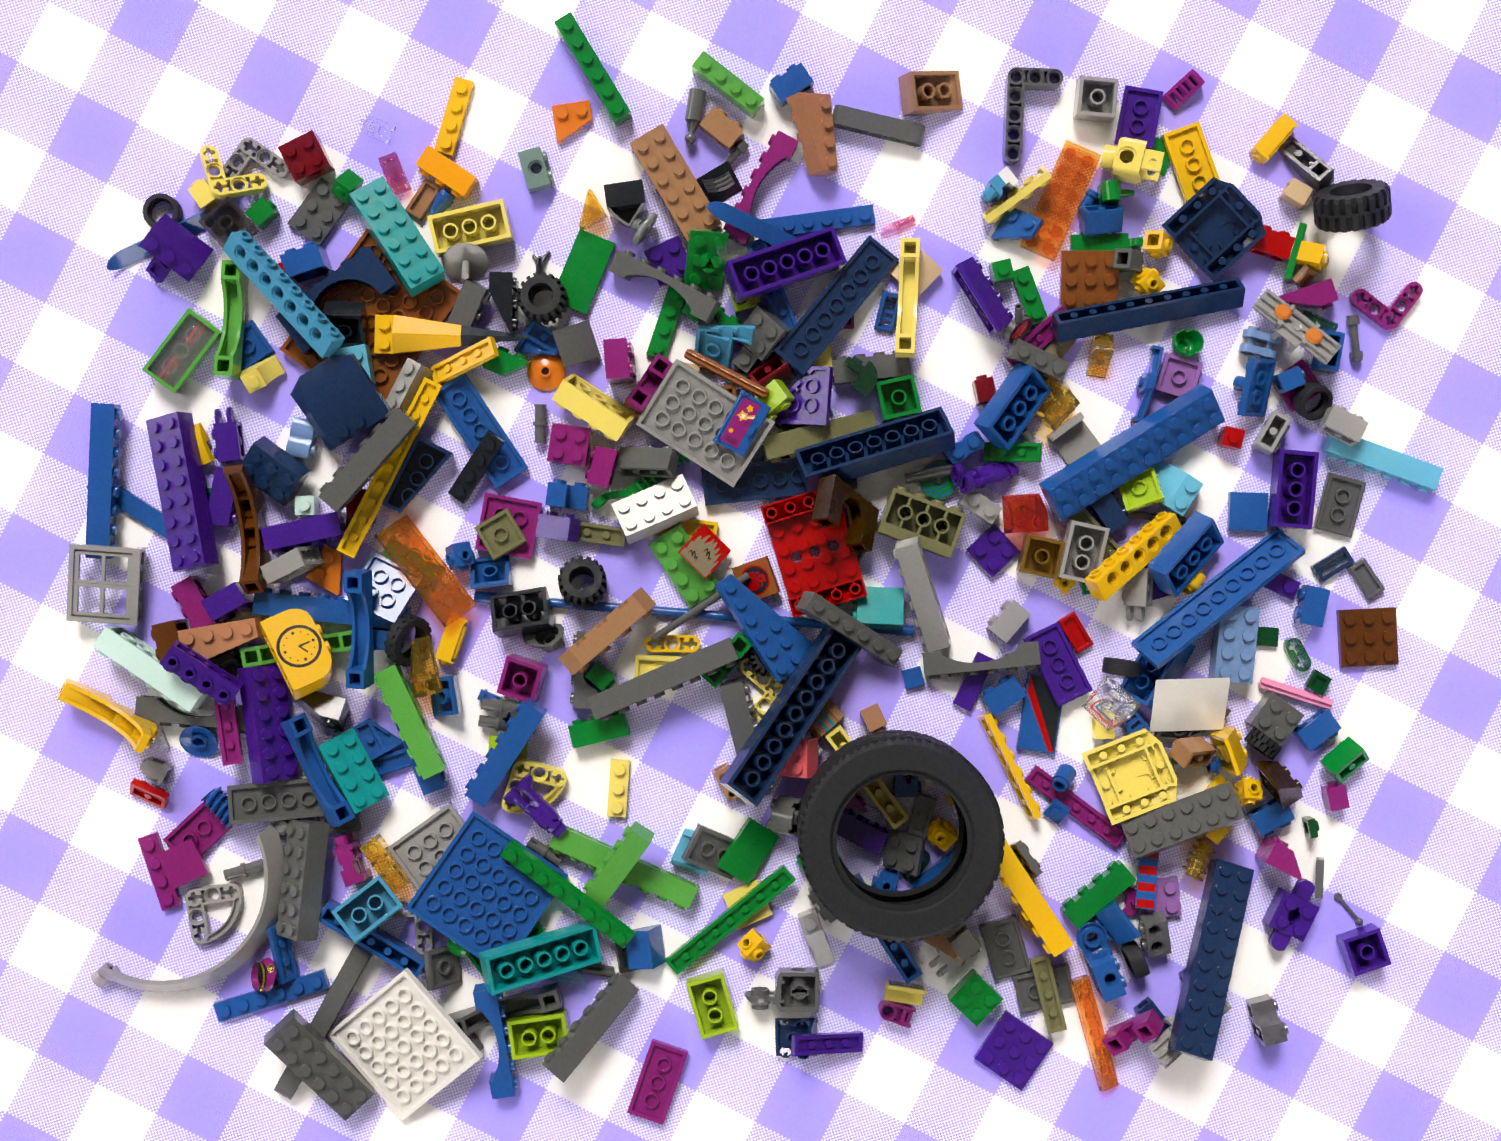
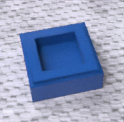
(912, 677)

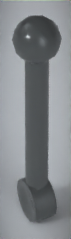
(1337, 896)

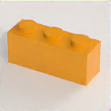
(446, 173)

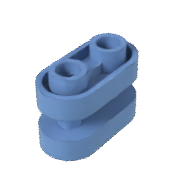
(1254, 335)

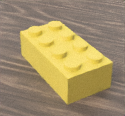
(478, 224)
(594, 407)

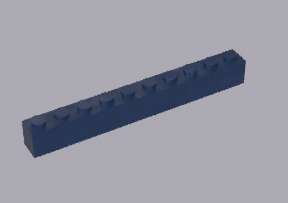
(1148, 309)

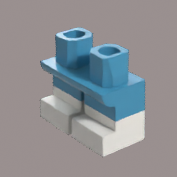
(994, 189)

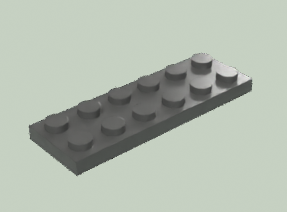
(272, 801)

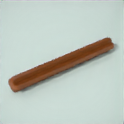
(726, 373)

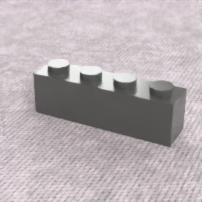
(886, 365)

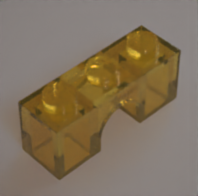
(384, 864)

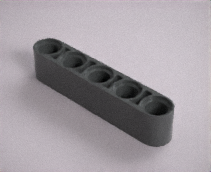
(878, 125)

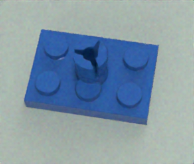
(1255, 387)

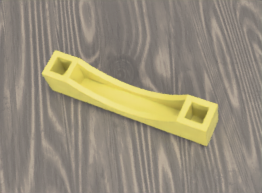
(907, 298)

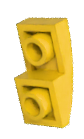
(201, 436)

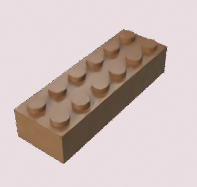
(674, 181)

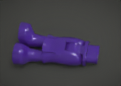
(982, 476)
(537, 807)

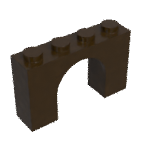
(862, 515)

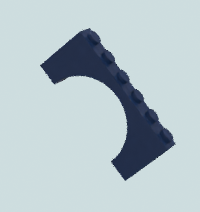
(362, 268)

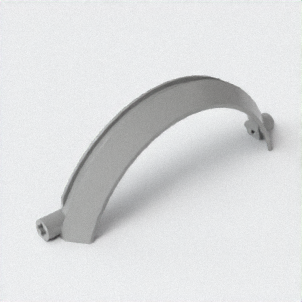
(273, 859)

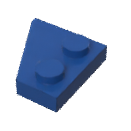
(1017, 225)

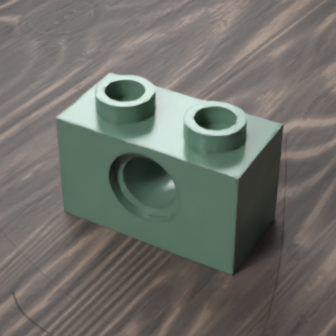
(530, 159)

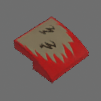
(704, 551)

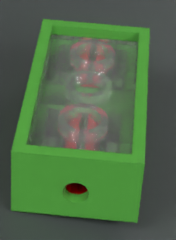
(183, 351)

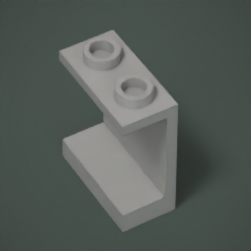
(1073, 439)

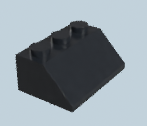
(521, 612)

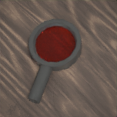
(1019, 326)

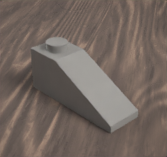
(815, 937)

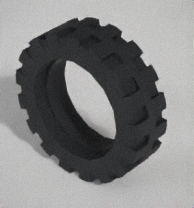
(396, 635)

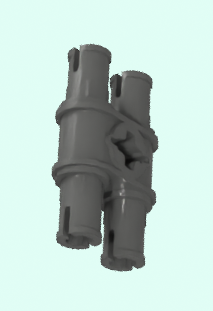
(503, 707)

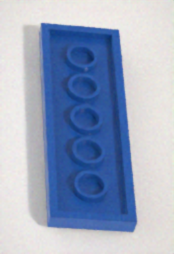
(473, 420)

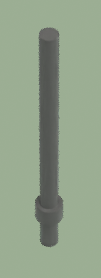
(693, 612)

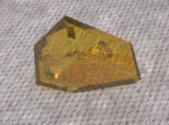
(1100, 355)

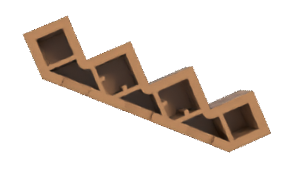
(606, 631)

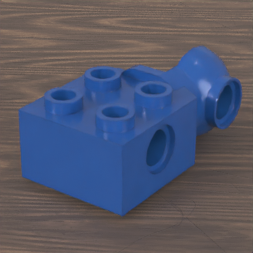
(1101, 962)

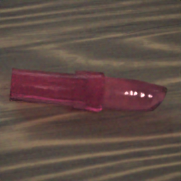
(897, 225)

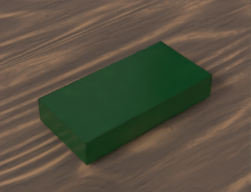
(1267, 636)

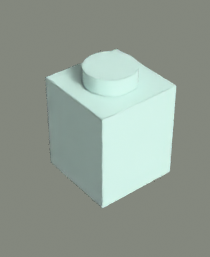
(307, 505)

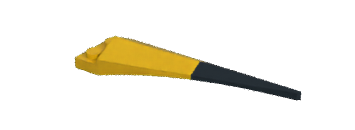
(406, 334)

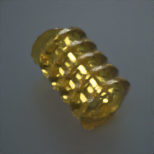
(1199, 859)

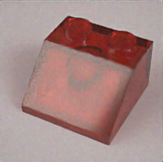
(1024, 513)

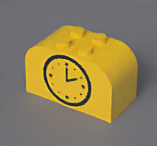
(298, 651)

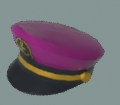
(263, 975)

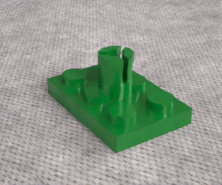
(706, 258)

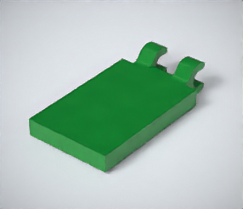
(1105, 242)

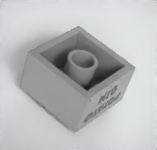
(1095, 99)

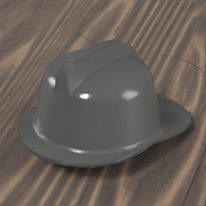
(547, 640)

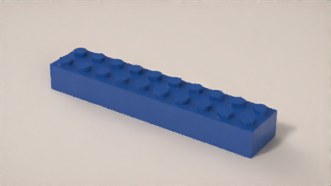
(1132, 452)

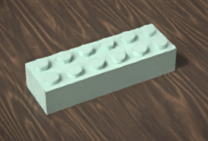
(141, 661)

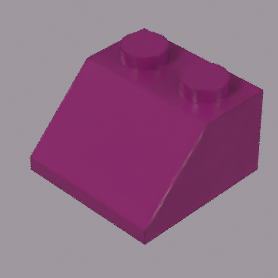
(602, 467)
(1276, 854)

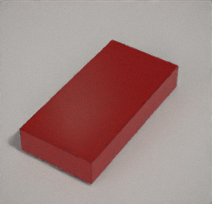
(1075, 632)

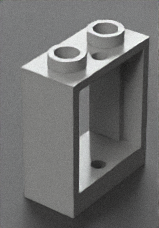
(292, 564)

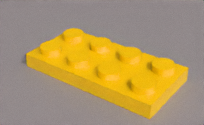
(1190, 158)

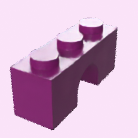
(648, 384)
(1143, 1027)

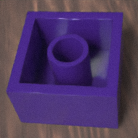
(226, 602)
(1363, 949)

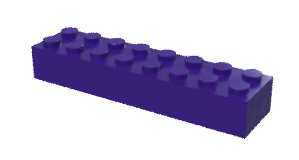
(182, 491)

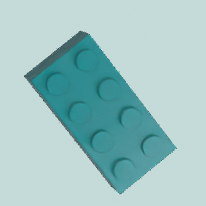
(352, 770)

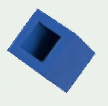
(1289, 379)

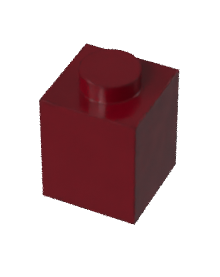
(983, 389)

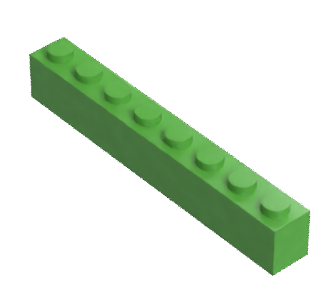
(643, 874)

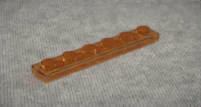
(1093, 1032)

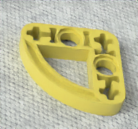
(516, 775)

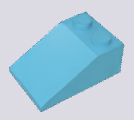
(1177, 487)

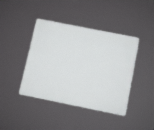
(1189, 704)

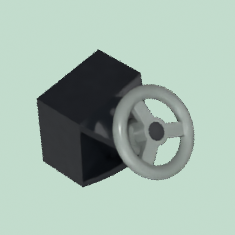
(626, 206)

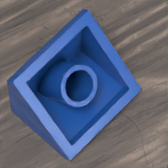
(491, 573)
(449, 700)
(646, 948)

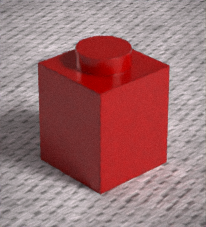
(1230, 438)

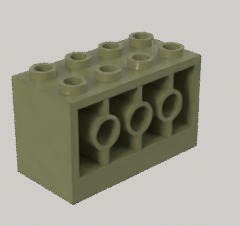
(934, 541)

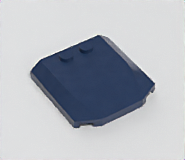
(1216, 227)
(339, 399)

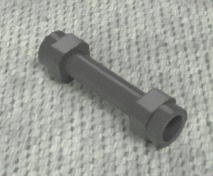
(740, 148)
(1352, 321)

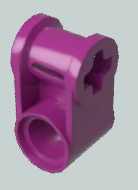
(900, 1013)

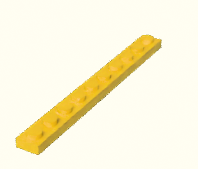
(385, 476)

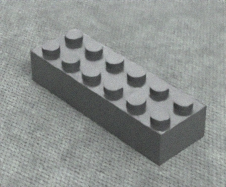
(368, 460)
(739, 712)
(1184, 820)
(302, 879)
(318, 1064)

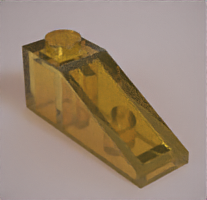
(424, 670)

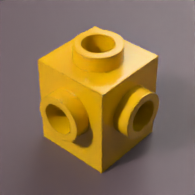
(1157, 243)
(1147, 281)
(1249, 790)
(941, 833)
(753, 946)

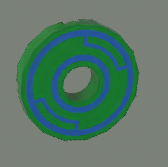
(934, 491)

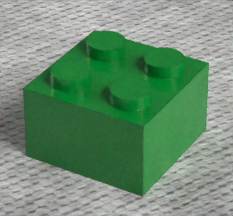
(897, 397)
(974, 997)

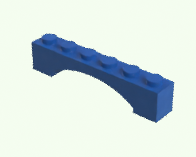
(361, 661)
(328, 796)
(503, 1080)

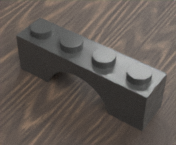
(582, 687)

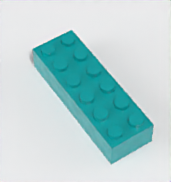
(397, 236)
(540, 957)

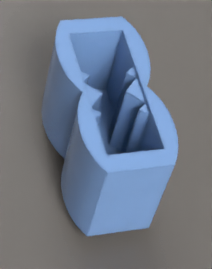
(302, 439)

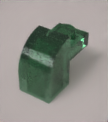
(867, 375)

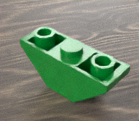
(506, 363)

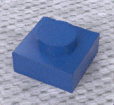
(1056, 811)

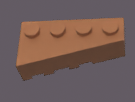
(816, 131)
(221, 638)

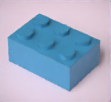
(367, 909)

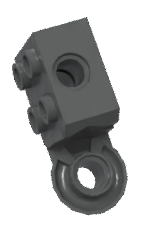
(794, 990)

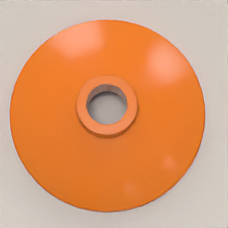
(552, 379)

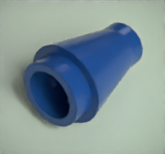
(442, 202)

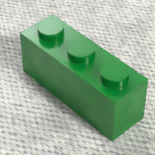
(595, 731)

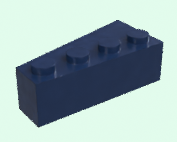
(416, 471)

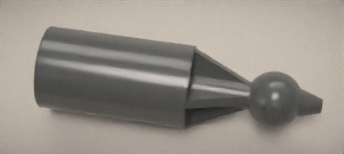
(694, 113)

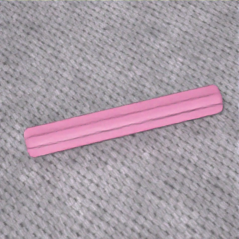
(1295, 693)

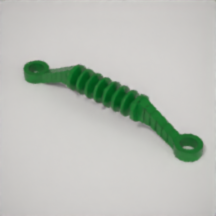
(633, 488)

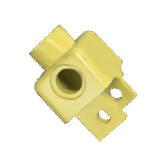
(1139, 157)

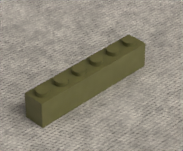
(785, 443)

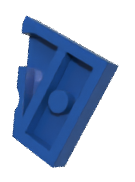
(539, 342)
(376, 738)

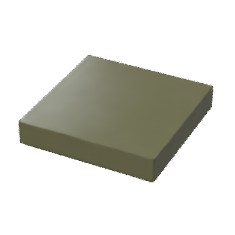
(500, 534)

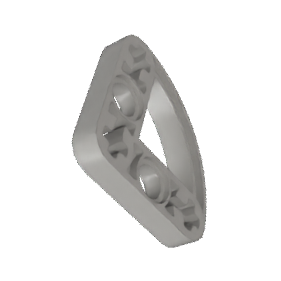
(201, 905)

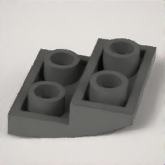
(576, 344)

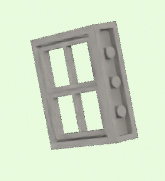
(134, 585)

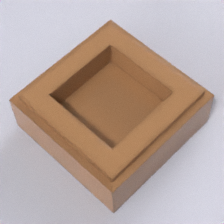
(1304, 276)

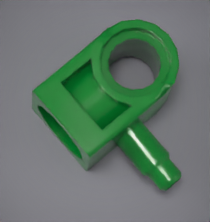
(1111, 192)

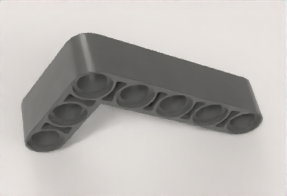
(1018, 106)

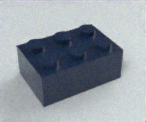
(275, 470)

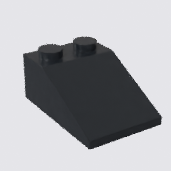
(326, 709)

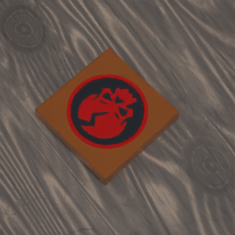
(762, 581)

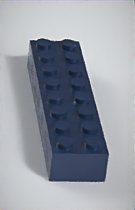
(876, 448)

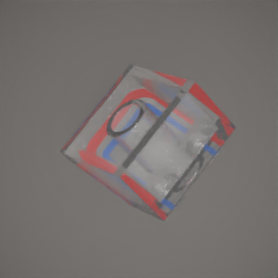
(1111, 704)

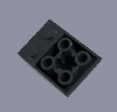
(502, 289)

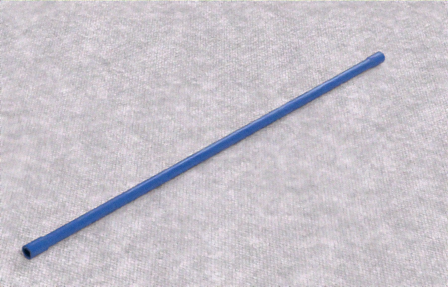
(484, 597)

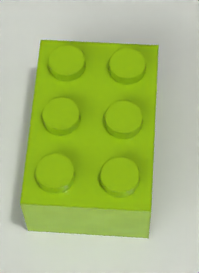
(712, 1003)
(536, 1033)

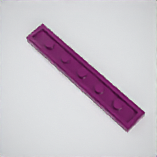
(1078, 808)

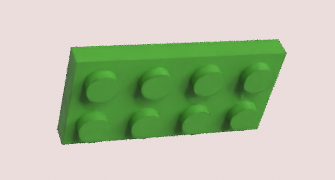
(685, 577)

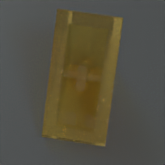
(592, 211)

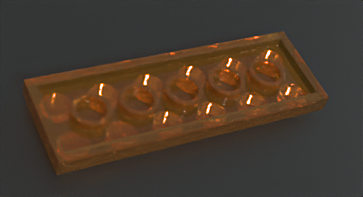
(1061, 198)
(425, 570)

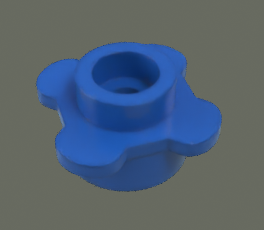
(1214, 766)

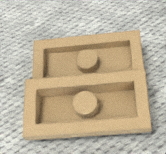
(927, 273)

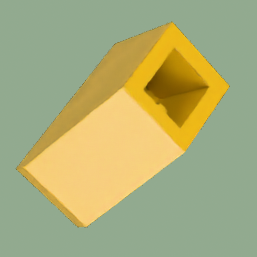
(1313, 255)

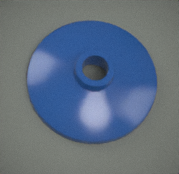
(198, 741)

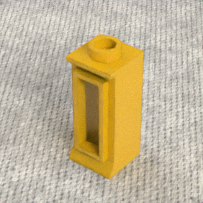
(1273, 139)
(452, 641)

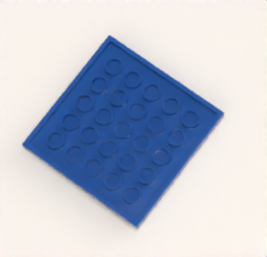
(479, 894)

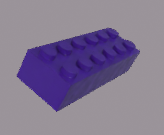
(784, 264)
(264, 708)

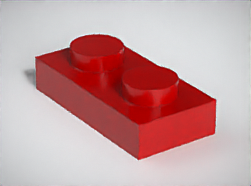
(149, 793)

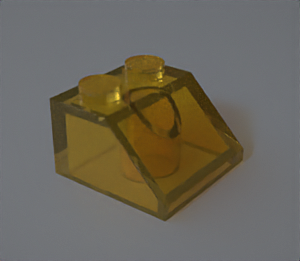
(1056, 406)

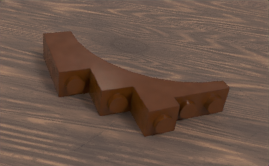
(249, 506)

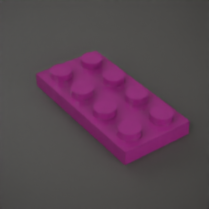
(657, 1081)

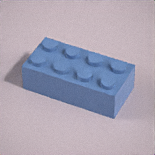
(1235, 645)

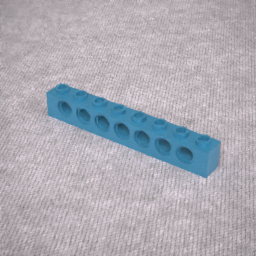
(283, 293)

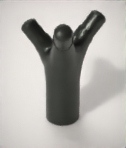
(540, 261)

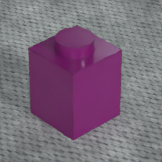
(1335, 796)

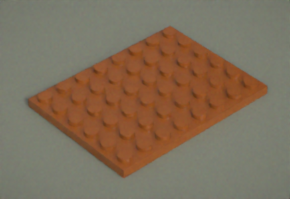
(431, 304)

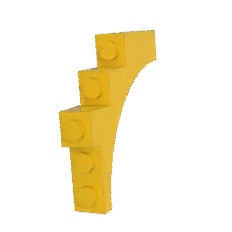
(119, 717)

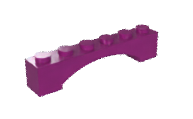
(780, 150)

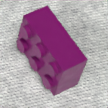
(618, 361)

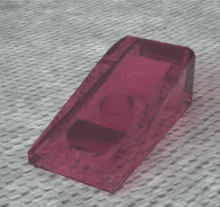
(394, 173)

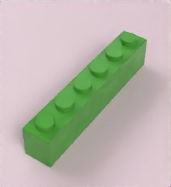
(410, 721)
(618, 863)

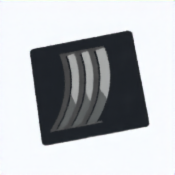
(719, 183)

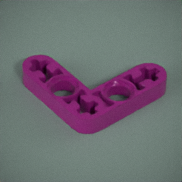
(1384, 311)

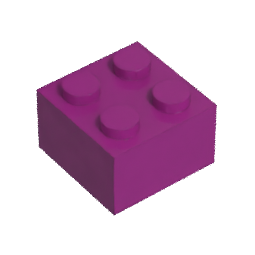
(569, 445)
(522, 678)

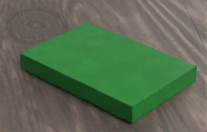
(748, 851)

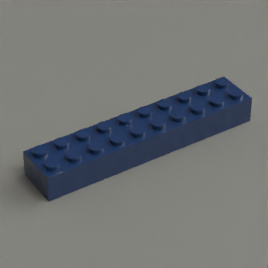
(790, 716)
(1211, 960)

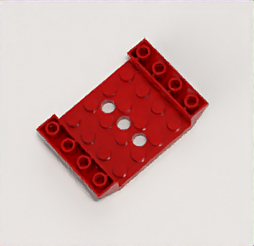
(832, 573)

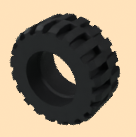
(1352, 205)

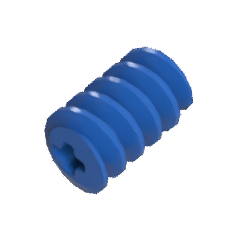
(218, 804)

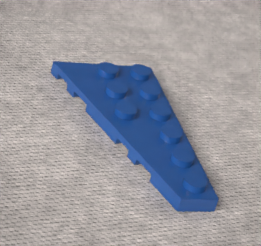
(769, 634)

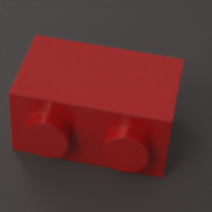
(1274, 245)

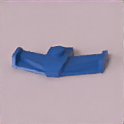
(1147, 383)

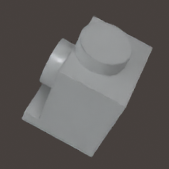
(156, 770)

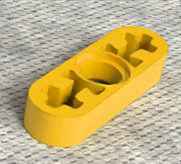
(677, 649)

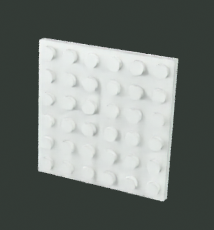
(405, 1044)

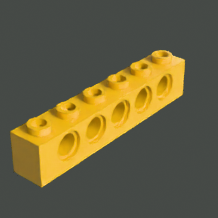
(1132, 556)

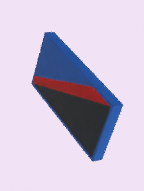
(1038, 717)

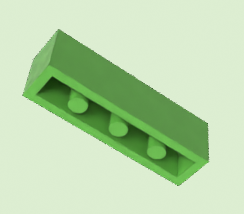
(728, 84)

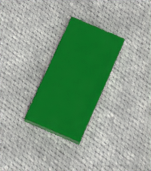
(585, 269)

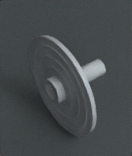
(465, 262)

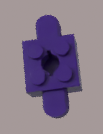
(1291, 914)

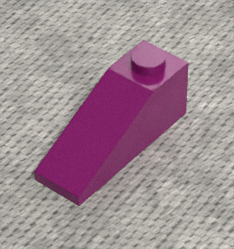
(1313, 296)

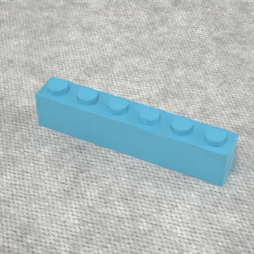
(1385, 461)

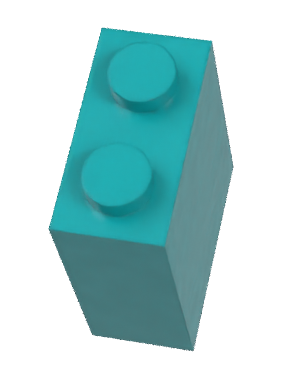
(881, 608)

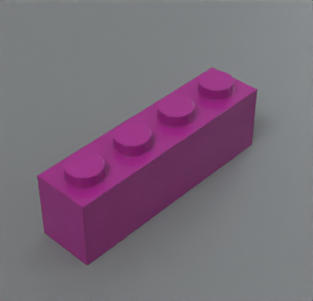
(189, 595)

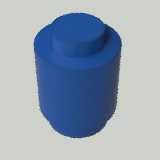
(1063, 777)

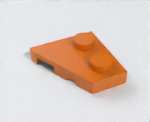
(570, 118)
(329, 573)

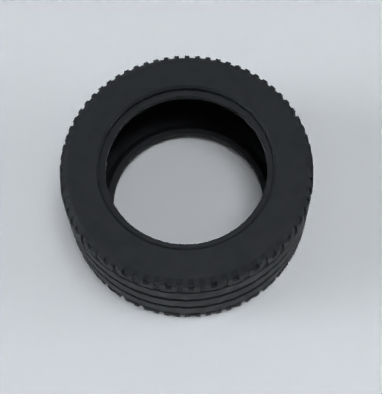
(920, 910)

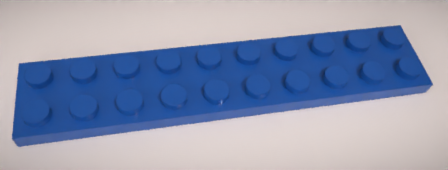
(1217, 598)

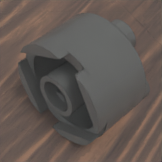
(784, 815)

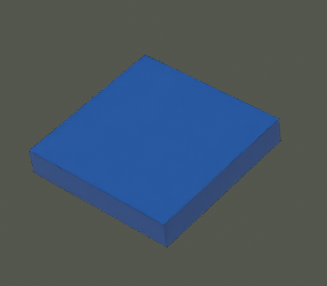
(255, 346)
(1247, 511)

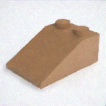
(930, 92)

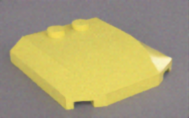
(1132, 775)

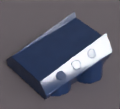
(786, 1028)

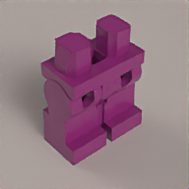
(350, 859)

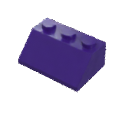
(176, 247)

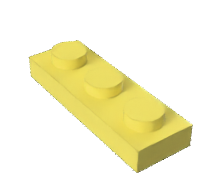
(618, 787)

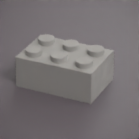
(1082, 550)

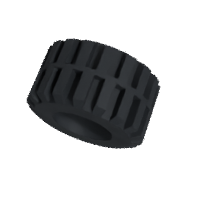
(535, 285)
(580, 567)

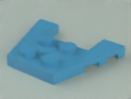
(718, 340)

